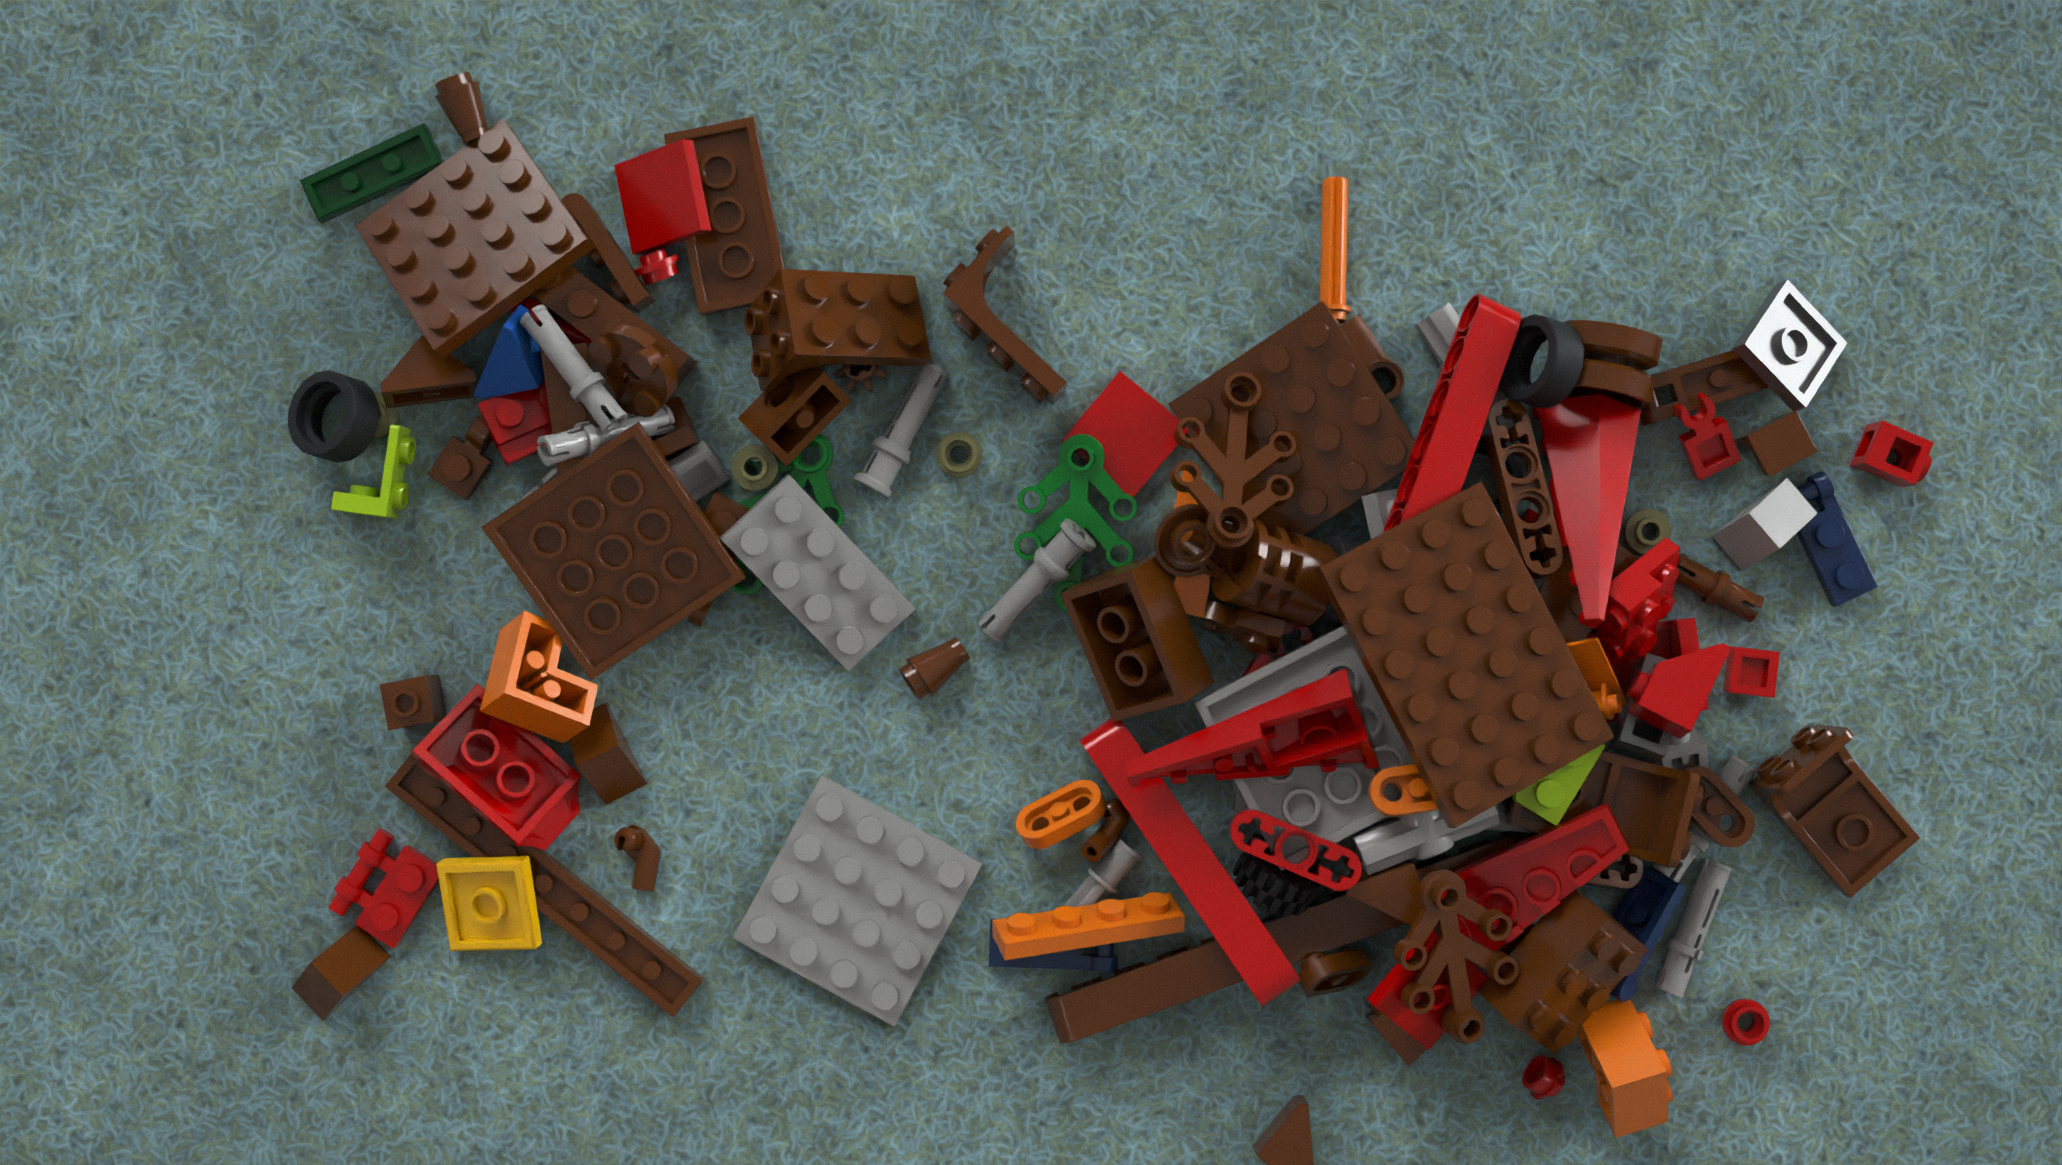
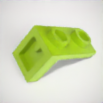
(394, 492)

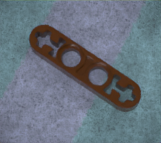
(1529, 488)

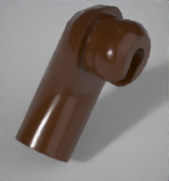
(643, 852)

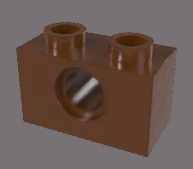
(794, 412)

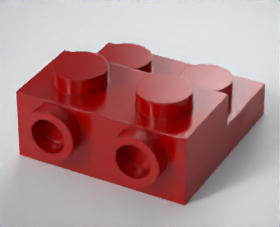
(1637, 602)

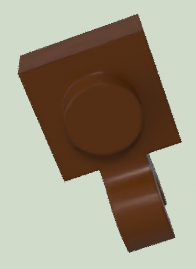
(462, 463)

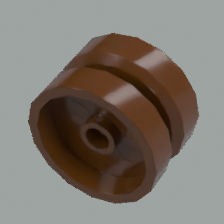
(1616, 362)

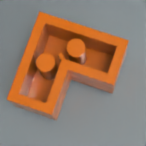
(529, 687)
(1626, 1067)

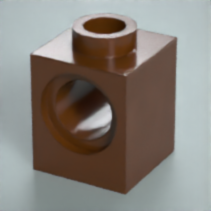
(413, 701)

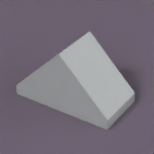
(1765, 525)

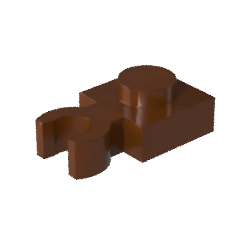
(1253, 630)

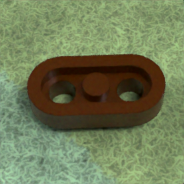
(1716, 802)
(1333, 972)

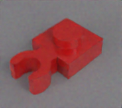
(1709, 442)

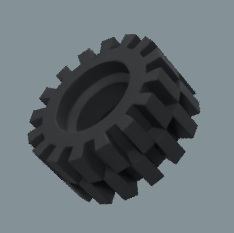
(1274, 887)

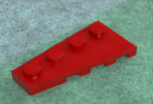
(1540, 871)

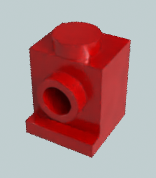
(1911, 452)

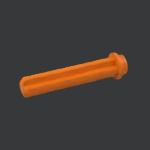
(1334, 246)

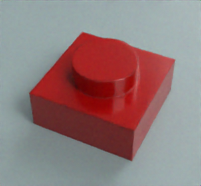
(1751, 672)

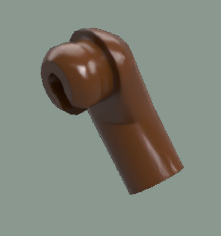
(1107, 834)

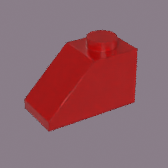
(1677, 689)

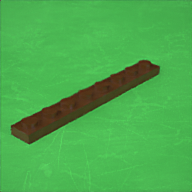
(557, 893)

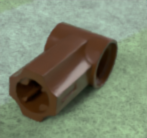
(1373, 353)

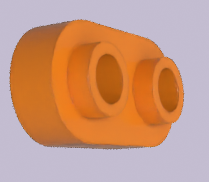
(1413, 792)
(1061, 814)

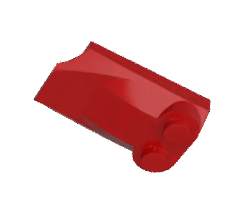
(502, 773)

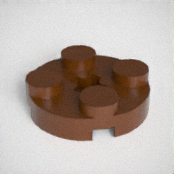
(655, 373)

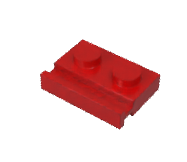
(517, 422)

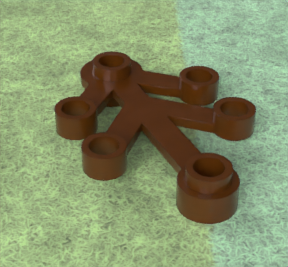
(1232, 468)
(1450, 953)

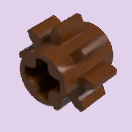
(864, 377)

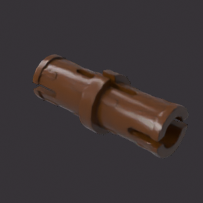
(1718, 589)

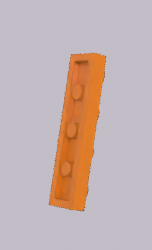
(1087, 925)

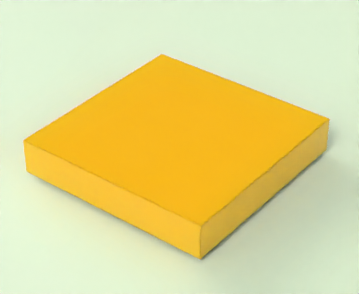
(489, 903)

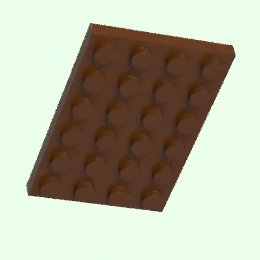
(1464, 654)

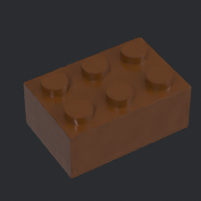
(1137, 638)
(1564, 971)

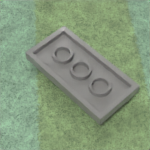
(817, 572)

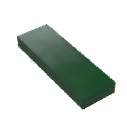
(371, 173)

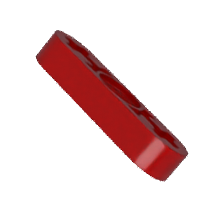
(1332, 851)

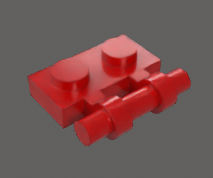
(398, 897)

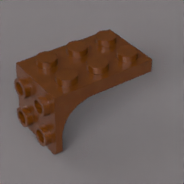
(834, 319)
(974, 319)
(1646, 799)
(1833, 807)

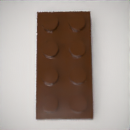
(744, 243)

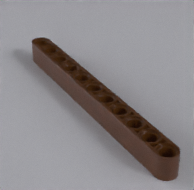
(1206, 968)

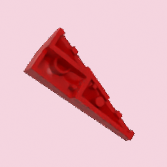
(1590, 464)
(1302, 728)

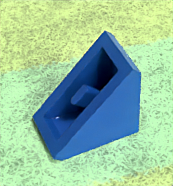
(513, 363)

